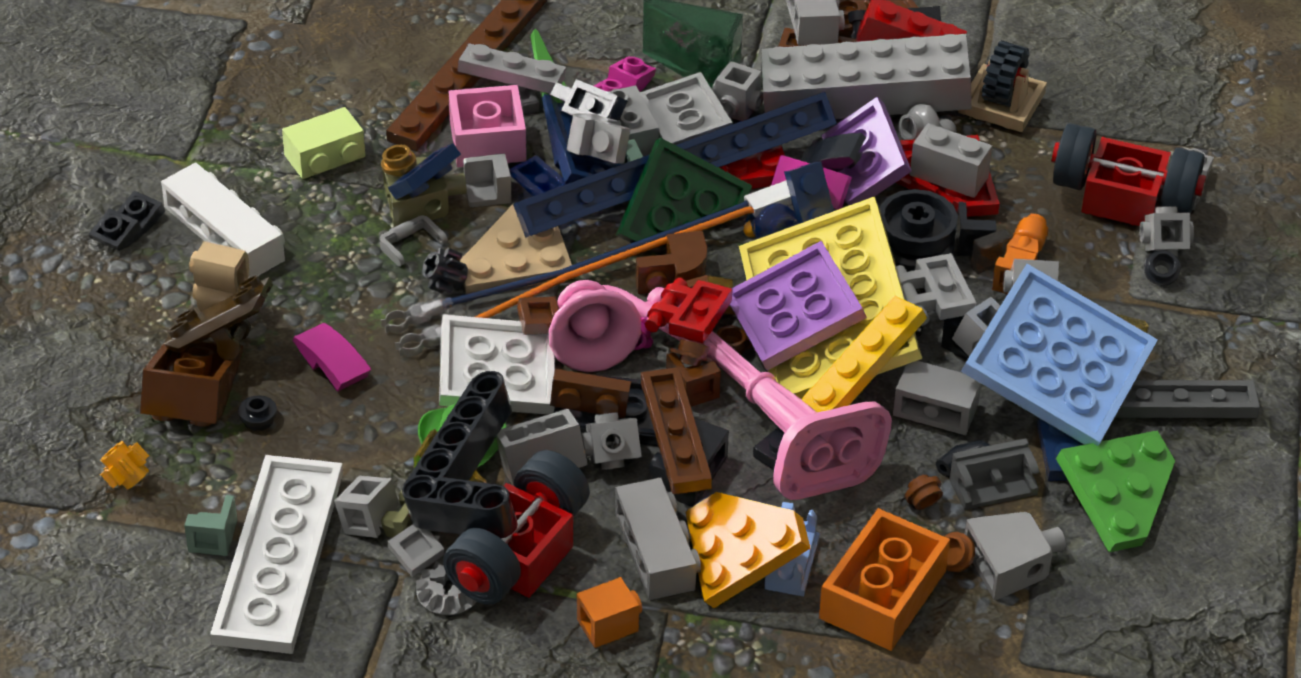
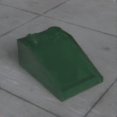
(691, 37)

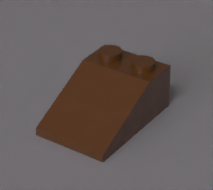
(188, 384)

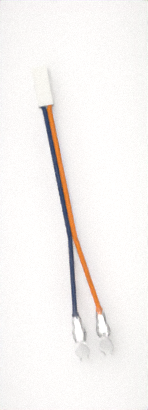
(424, 311)

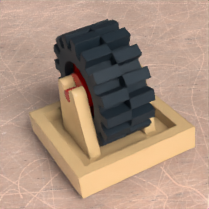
(1003, 89)

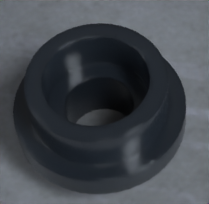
(1165, 259)
(257, 412)

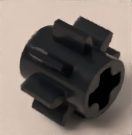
(445, 270)

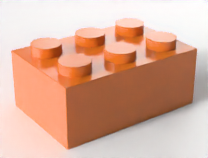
(884, 579)

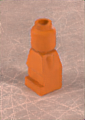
(1025, 244)

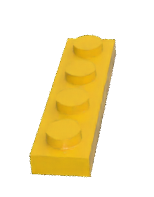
(866, 356)

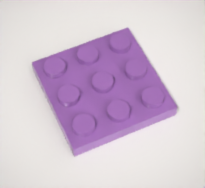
(795, 305)

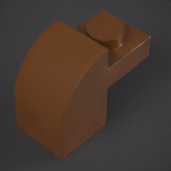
(683, 259)

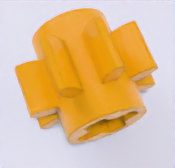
(124, 465)

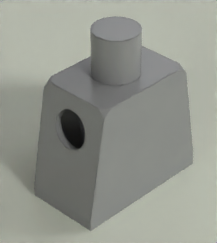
(1012, 551)

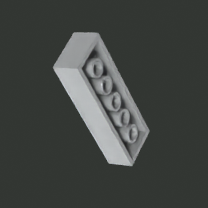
(854, 73)

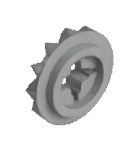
(433, 597)

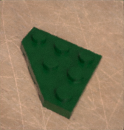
(676, 191)

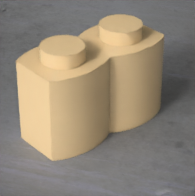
(217, 273)

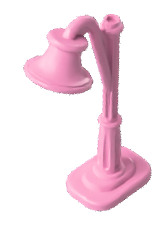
(818, 451)

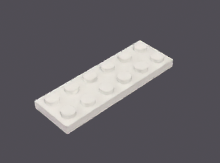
(277, 555)

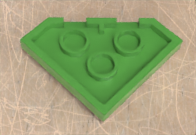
(1120, 485)

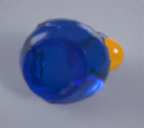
(769, 221)

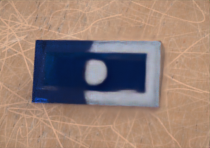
(536, 176)

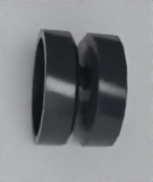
(918, 226)

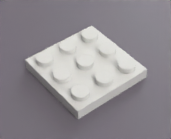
(496, 345)

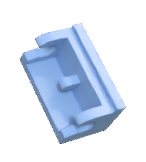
(794, 575)

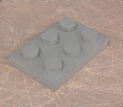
(685, 109)

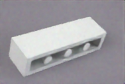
(222, 217)

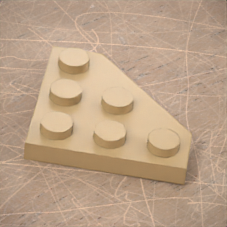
(507, 256)

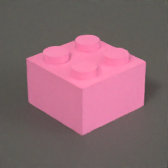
(488, 123)

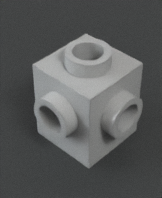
(739, 90)
(1179, 230)
(625, 444)

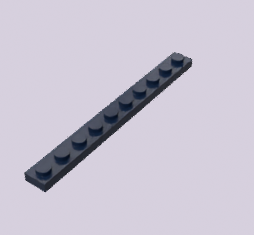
(717, 148)

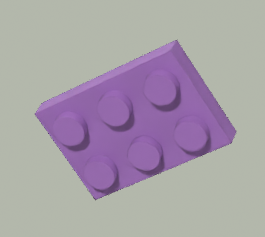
(882, 156)

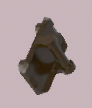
(222, 322)

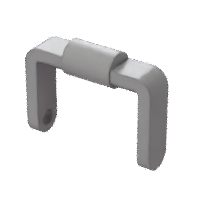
(405, 230)

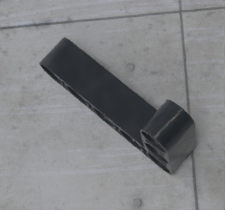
(439, 485)

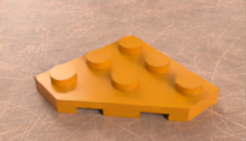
(741, 543)

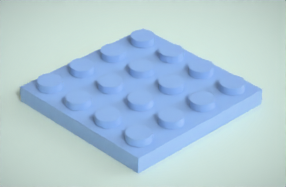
(1059, 356)

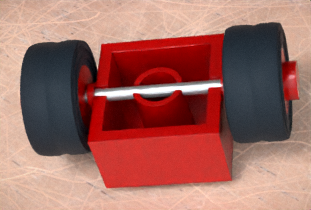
(1126, 177)
(545, 500)

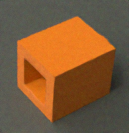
(608, 612)

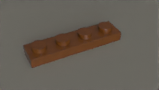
(676, 431)

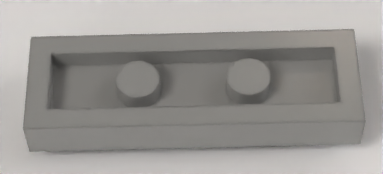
(511, 68)

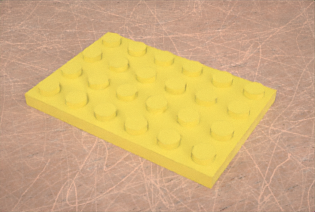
(865, 259)

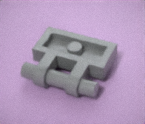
(943, 284)

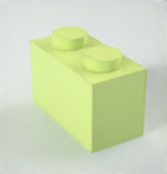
(323, 142)

